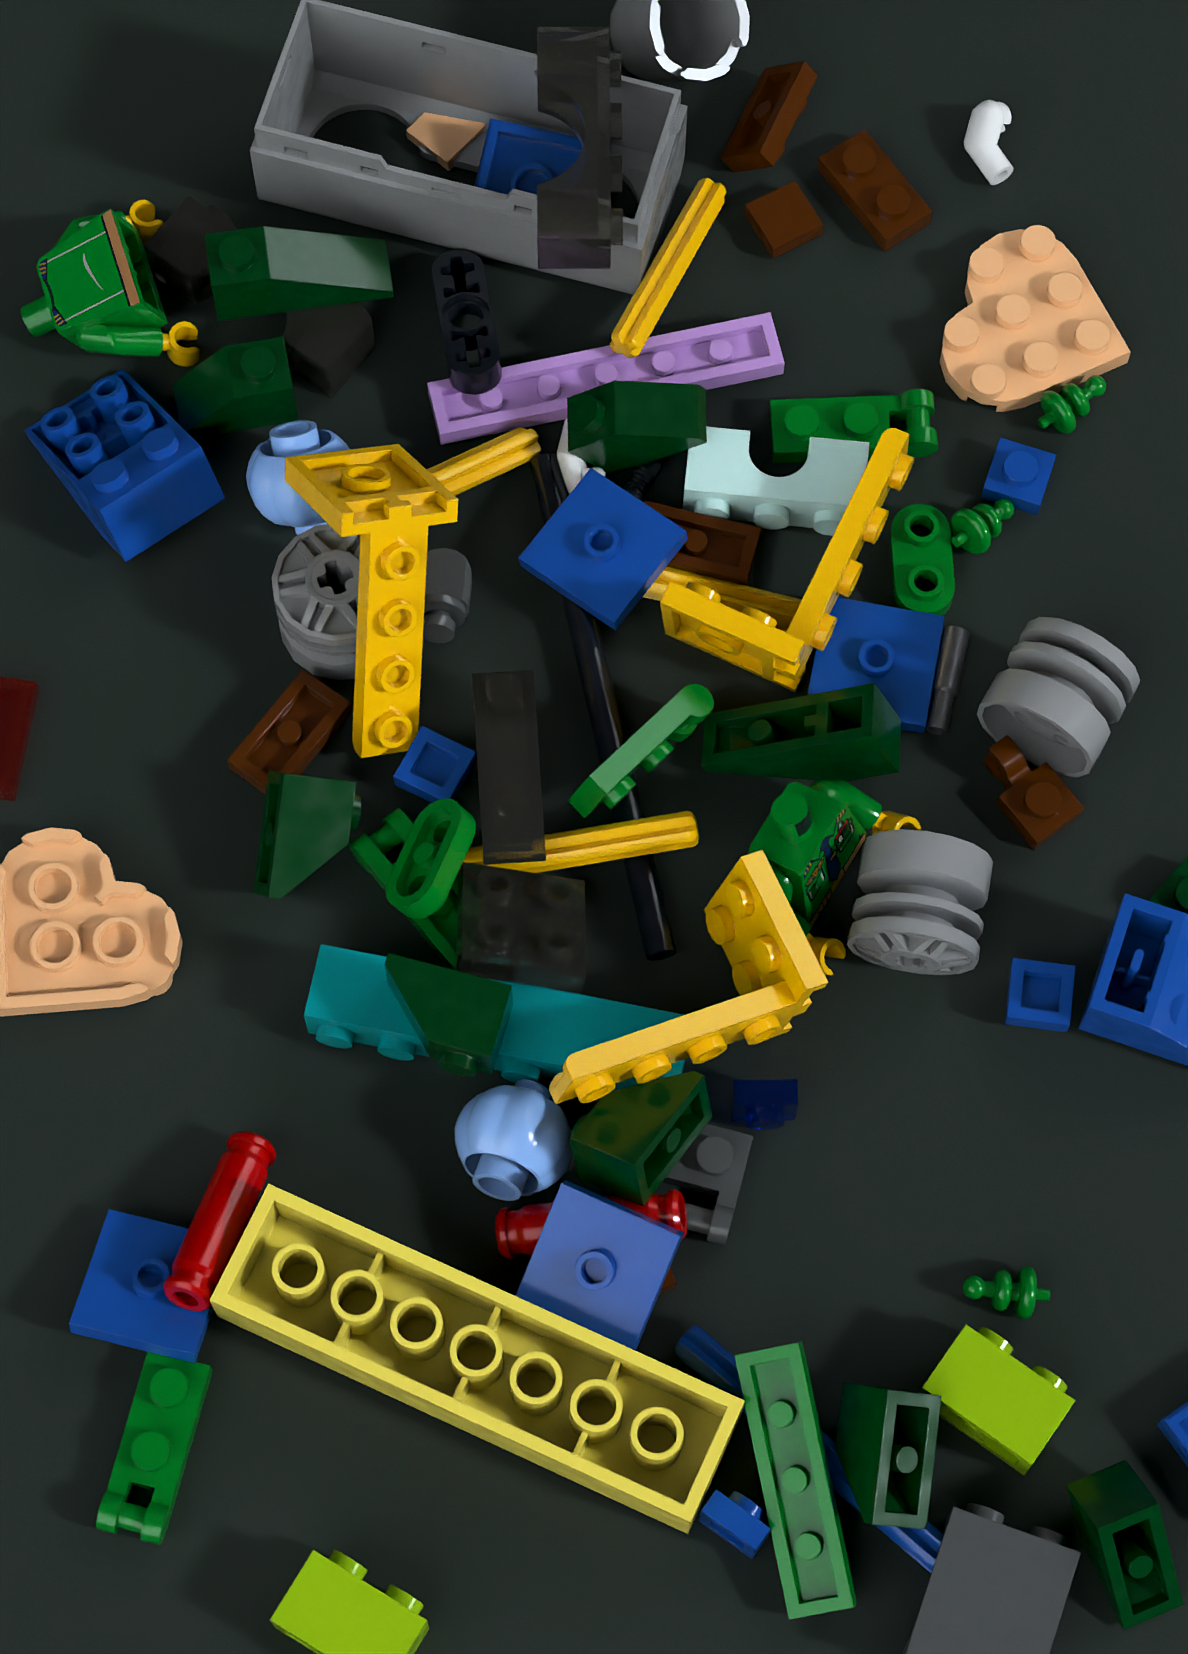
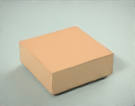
(444, 135)

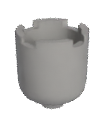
(678, 37)

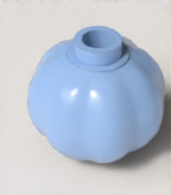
(266, 472)
(513, 1140)

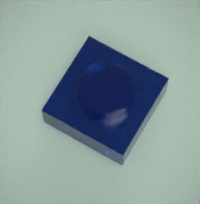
(764, 1102)

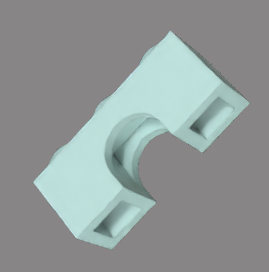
(729, 486)

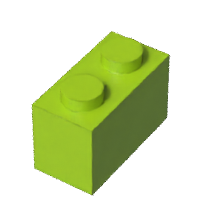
(998, 1397)
(341, 1614)

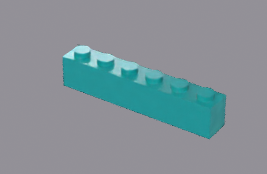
(355, 1004)

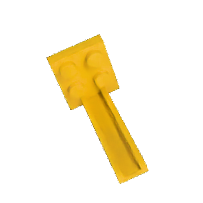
(390, 505)
(750, 636)
(770, 971)

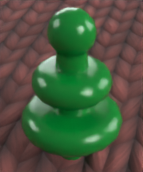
(1060, 409)
(976, 527)
(1003, 1290)

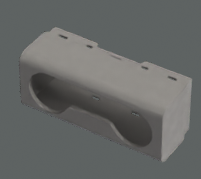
(367, 61)

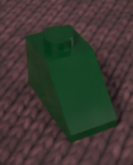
(237, 390)
(635, 423)
(302, 828)
(452, 1013)
(640, 1134)
(888, 1452)
(1126, 1543)

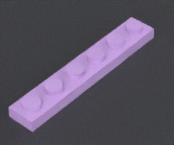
(539, 389)

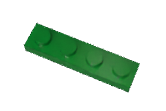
(795, 1480)

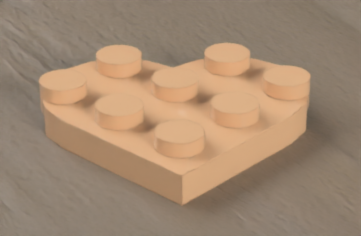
(1027, 323)
(76, 932)

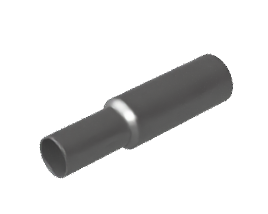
(947, 677)

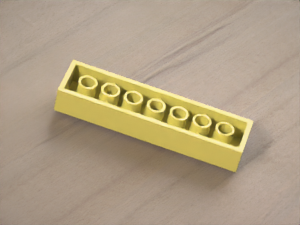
(478, 1358)

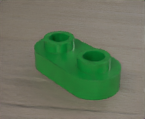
(921, 558)
(430, 859)

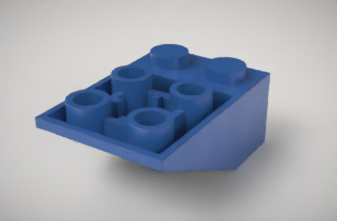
(126, 463)
(1143, 981)

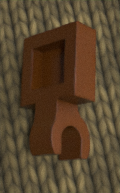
(1033, 800)

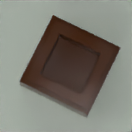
(783, 219)

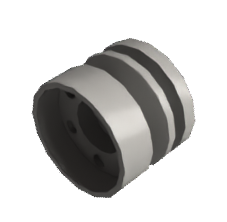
(312, 619)
(1059, 695)
(920, 902)

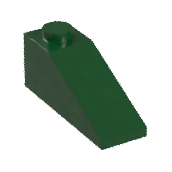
(293, 270)
(807, 737)

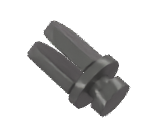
(446, 594)

